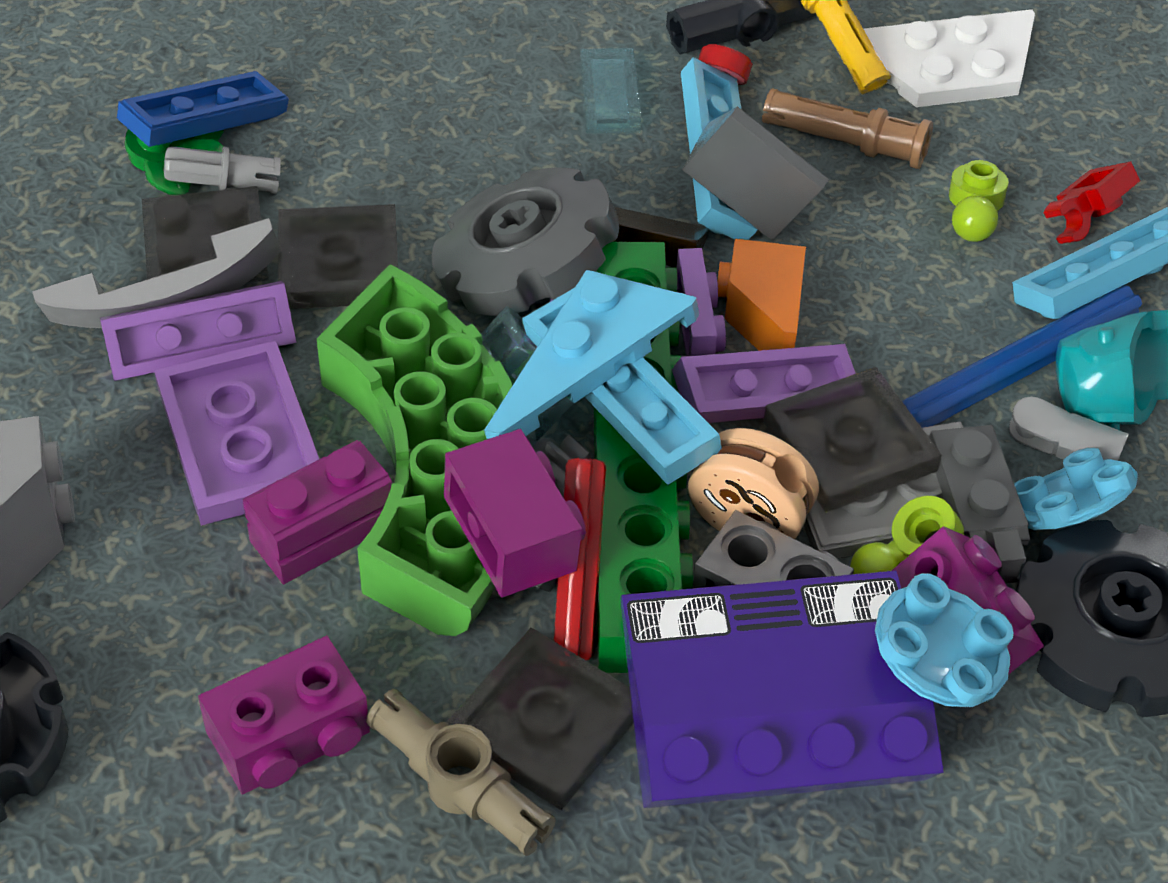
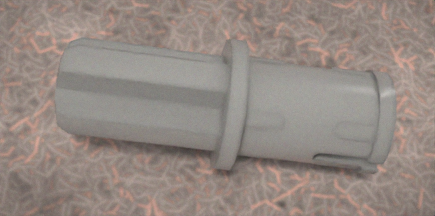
(221, 169)

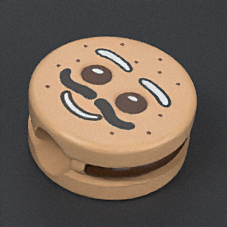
(756, 478)

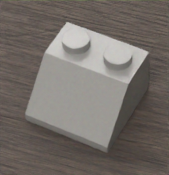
(30, 504)

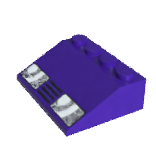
(770, 692)

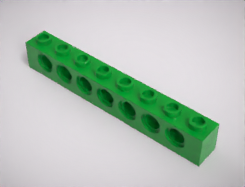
(639, 508)

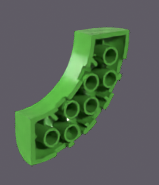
(425, 393)

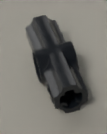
(728, 20)

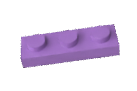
(196, 329)
(745, 382)

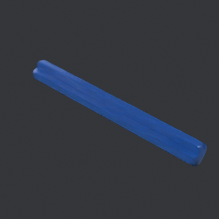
(1014, 360)

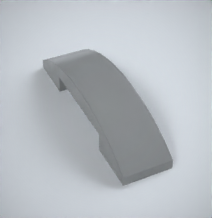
(240, 257)

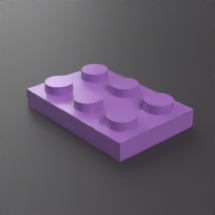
(234, 426)

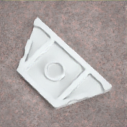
(955, 57)

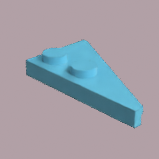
(592, 337)

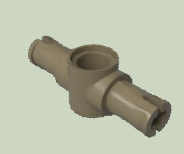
(480, 793)

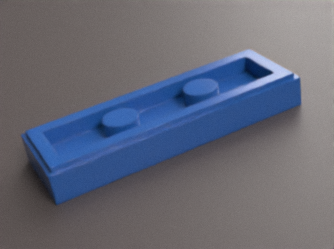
(201, 108)

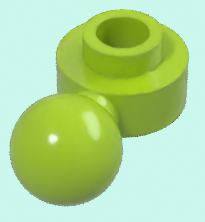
(978, 193)
(909, 531)

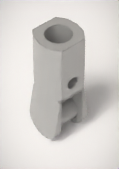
(1061, 433)

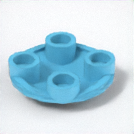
(1077, 491)
(944, 643)

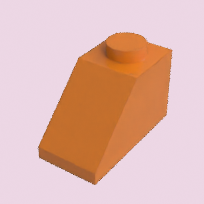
(763, 292)

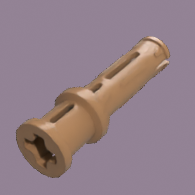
(872, 131)

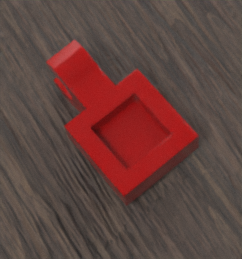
(1091, 195)

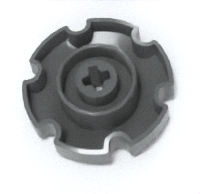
(525, 240)

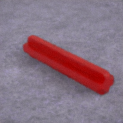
(579, 590)

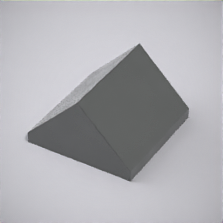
(753, 172)

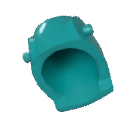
(1115, 369)

